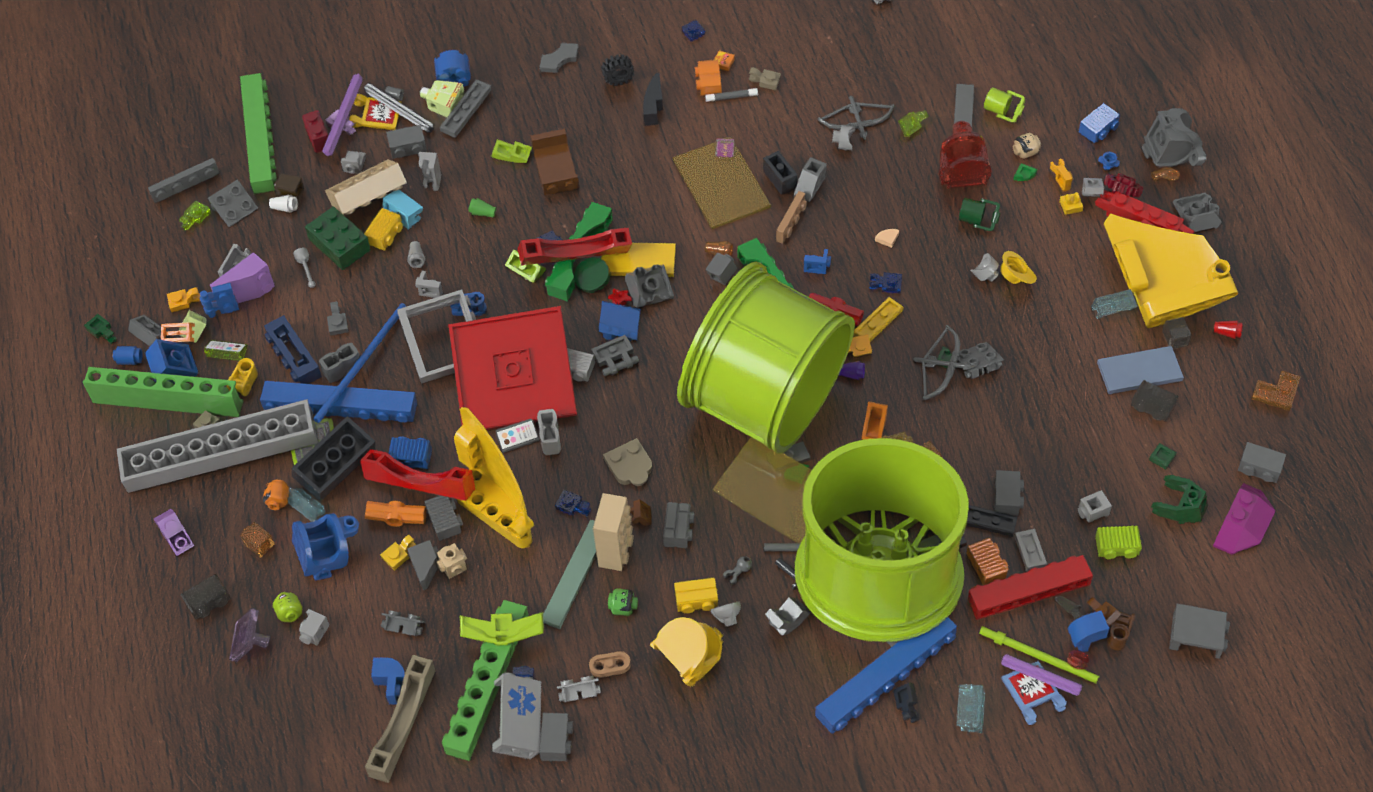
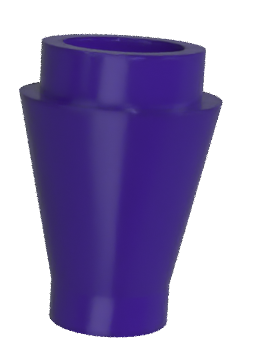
(853, 370)

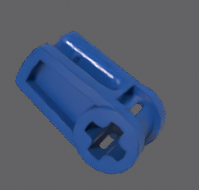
(457, 311)

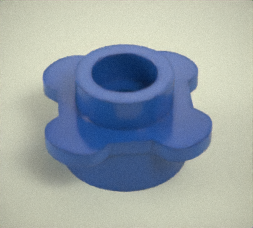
(1109, 160)

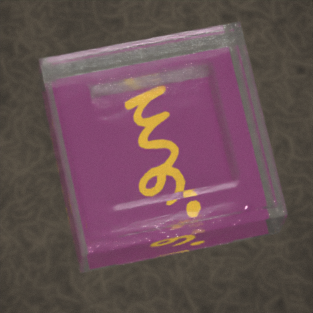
(725, 147)

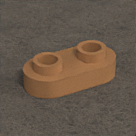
(609, 663)

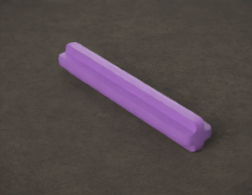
(1041, 674)

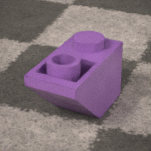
(173, 532)

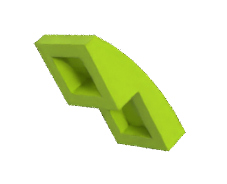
(514, 153)

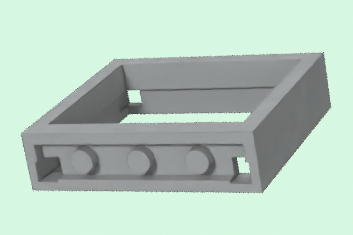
(424, 307)

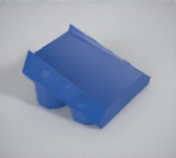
(619, 321)

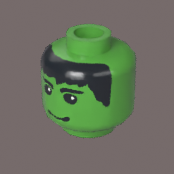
(622, 602)

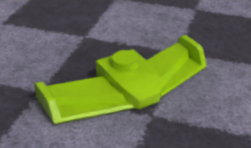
(502, 628)

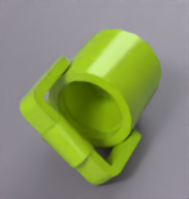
(1000, 101)

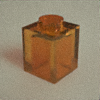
(257, 539)

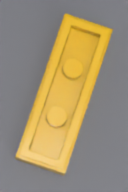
(879, 319)

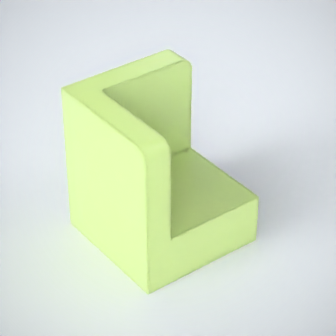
(200, 323)

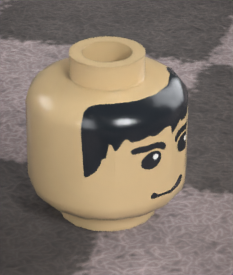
(1026, 145)

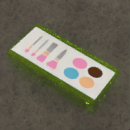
(225, 350)

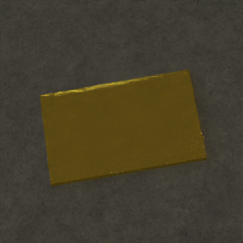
(721, 185)
(767, 488)

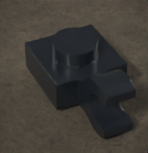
(905, 698)

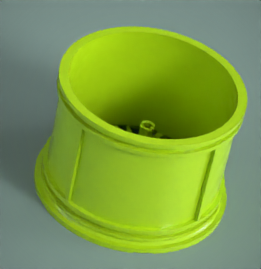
(765, 358)
(877, 581)

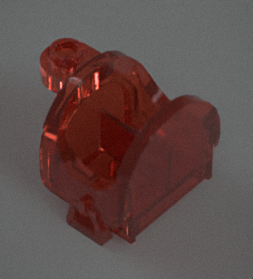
(964, 158)

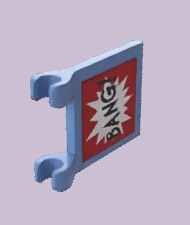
(1031, 692)

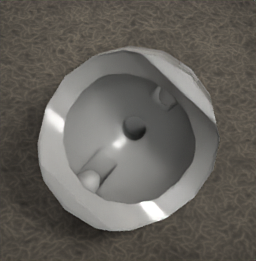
(842, 137)
(987, 268)

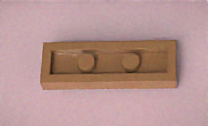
(791, 217)

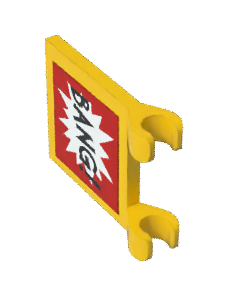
(375, 114)

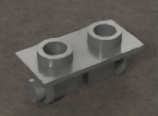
(394, 621)

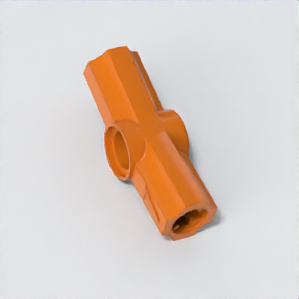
(395, 513)

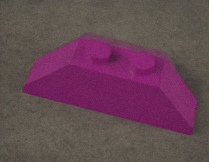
(1245, 521)

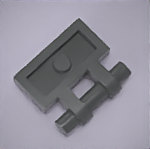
(613, 351)

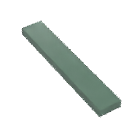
(571, 579)

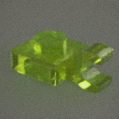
(911, 122)
(195, 213)

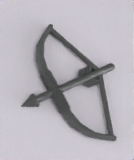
(855, 110)
(932, 361)

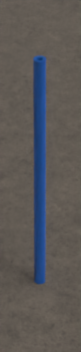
(357, 366)

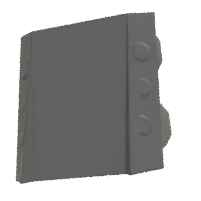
(1198, 212)
(649, 285)

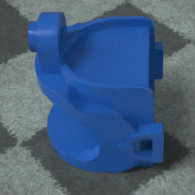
(323, 544)

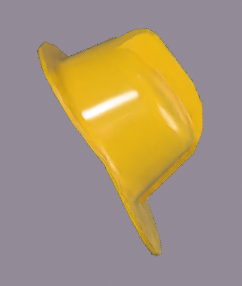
(1016, 269)

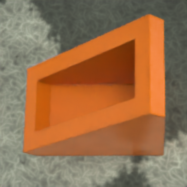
(874, 421)

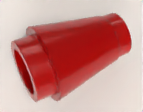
(1229, 328)

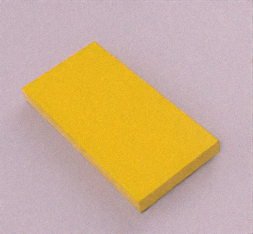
(644, 256)

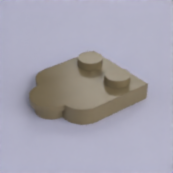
(629, 463)

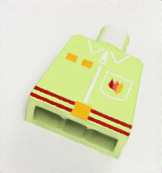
(443, 96)

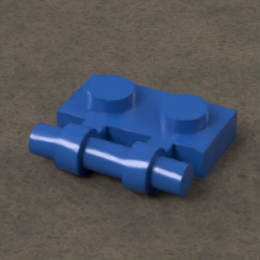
(224, 300)

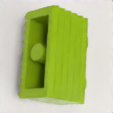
(1118, 542)

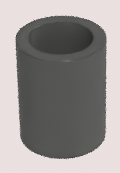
(395, 93)

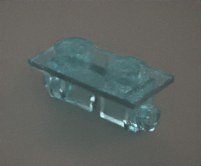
(300, 501)

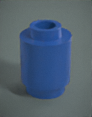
(127, 355)

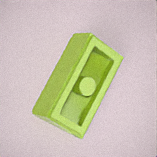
(530, 272)

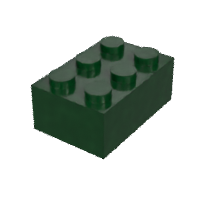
(338, 238)

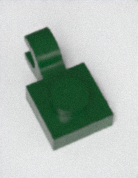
(100, 327)

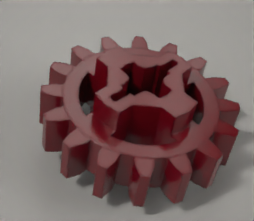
(1123, 184)

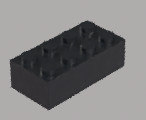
(332, 459)

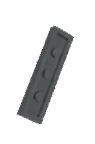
(465, 108)
(183, 180)

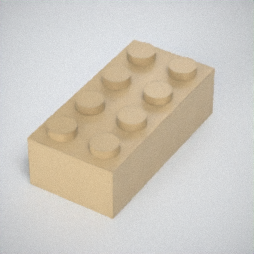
(366, 186)
(613, 532)

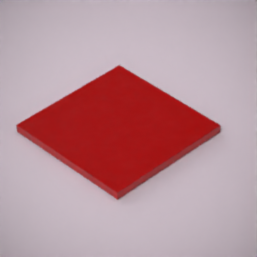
(513, 367)

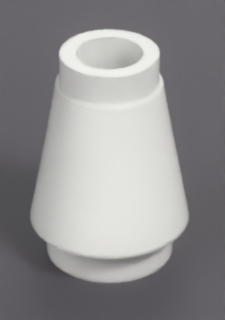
(284, 203)

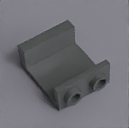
(1199, 628)

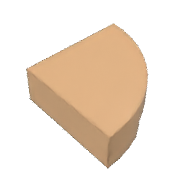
(887, 237)

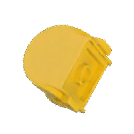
(690, 647)

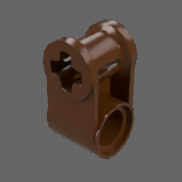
(1122, 628)

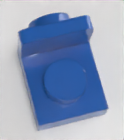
(817, 264)

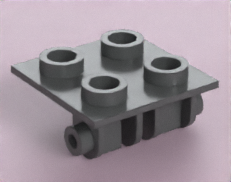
(232, 203)
(982, 358)

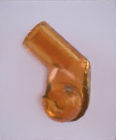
(1166, 173)

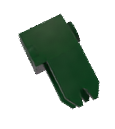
(1191, 506)

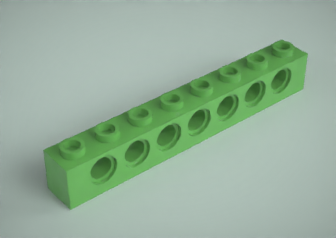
(464, 746)

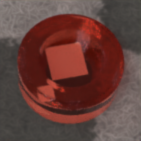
(1077, 659)

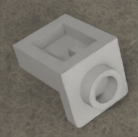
(353, 162)
(1092, 187)
(427, 287)

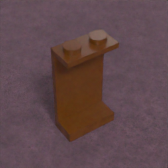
(554, 162)

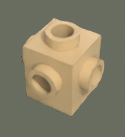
(451, 560)

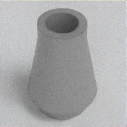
(415, 256)

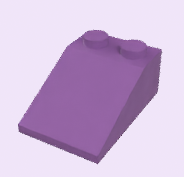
(248, 279)

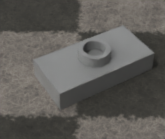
(1030, 549)

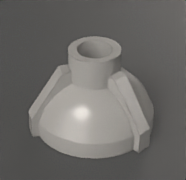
(727, 613)

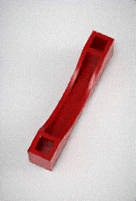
(544, 251)
(383, 468)

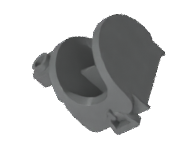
(1172, 141)

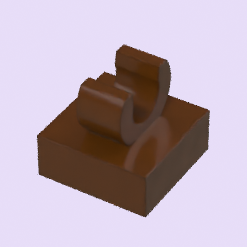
(641, 513)

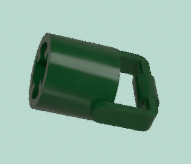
(973, 212)

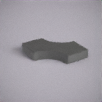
(552, 62)

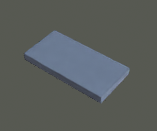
(1129, 370)

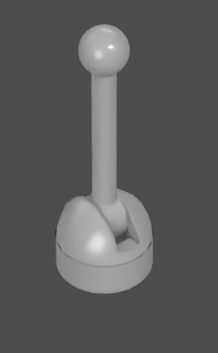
(301, 256)

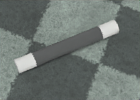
(729, 95)

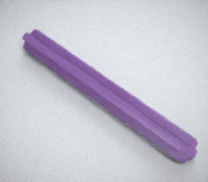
(342, 115)

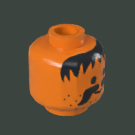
(276, 494)

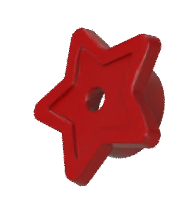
(619, 297)

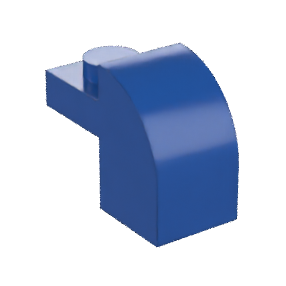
(1088, 629)
(390, 673)

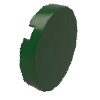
(592, 275)

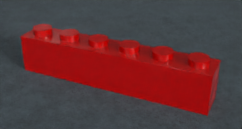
(1029, 587)

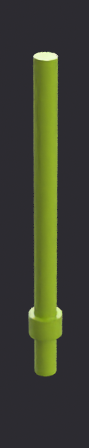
(1001, 638)

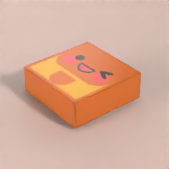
(725, 60)

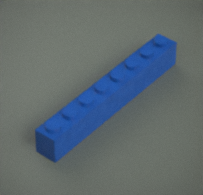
(352, 402)
(882, 675)

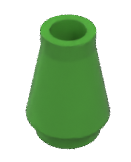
(481, 208)

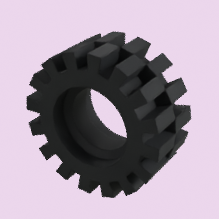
(615, 63)

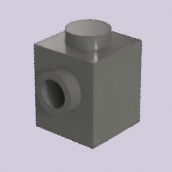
(721, 268)

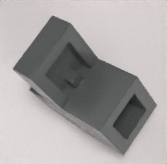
(789, 616)

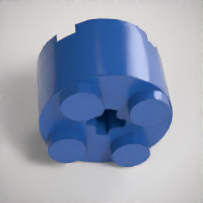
(452, 67)

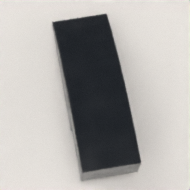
(652, 101)

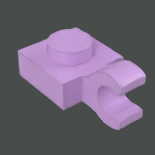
(347, 127)

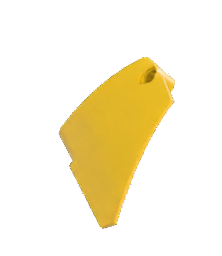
(1168, 270)
(496, 486)

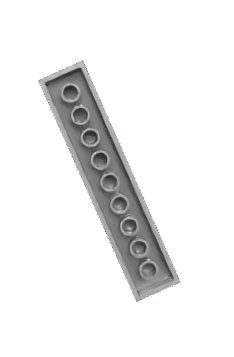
(217, 446)

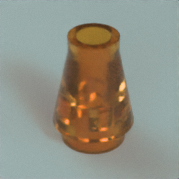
(721, 247)

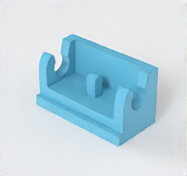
(404, 206)

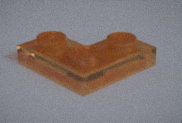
(1280, 394)

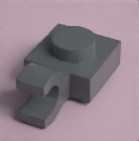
(337, 322)

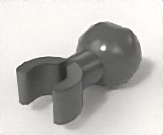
(742, 566)

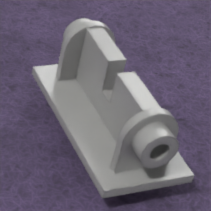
(570, 689)

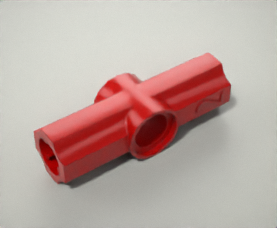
(838, 304)

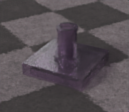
(246, 637)

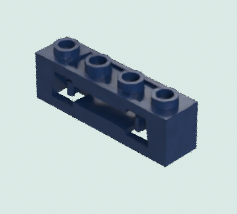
(277, 334)

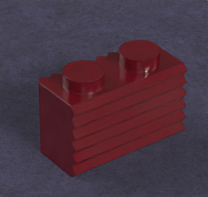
(316, 130)

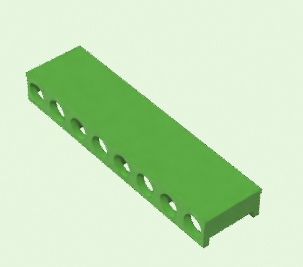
(163, 393)

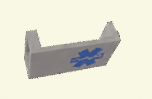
(519, 716)

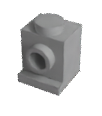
(1094, 506)
(313, 628)

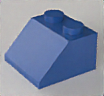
(171, 359)

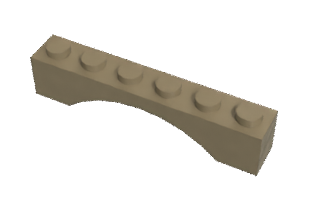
(389, 747)

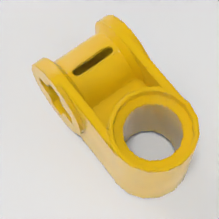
(243, 378)

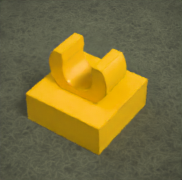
(1071, 203)

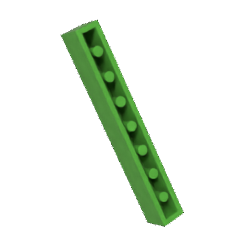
(257, 133)

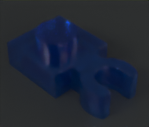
(889, 282)

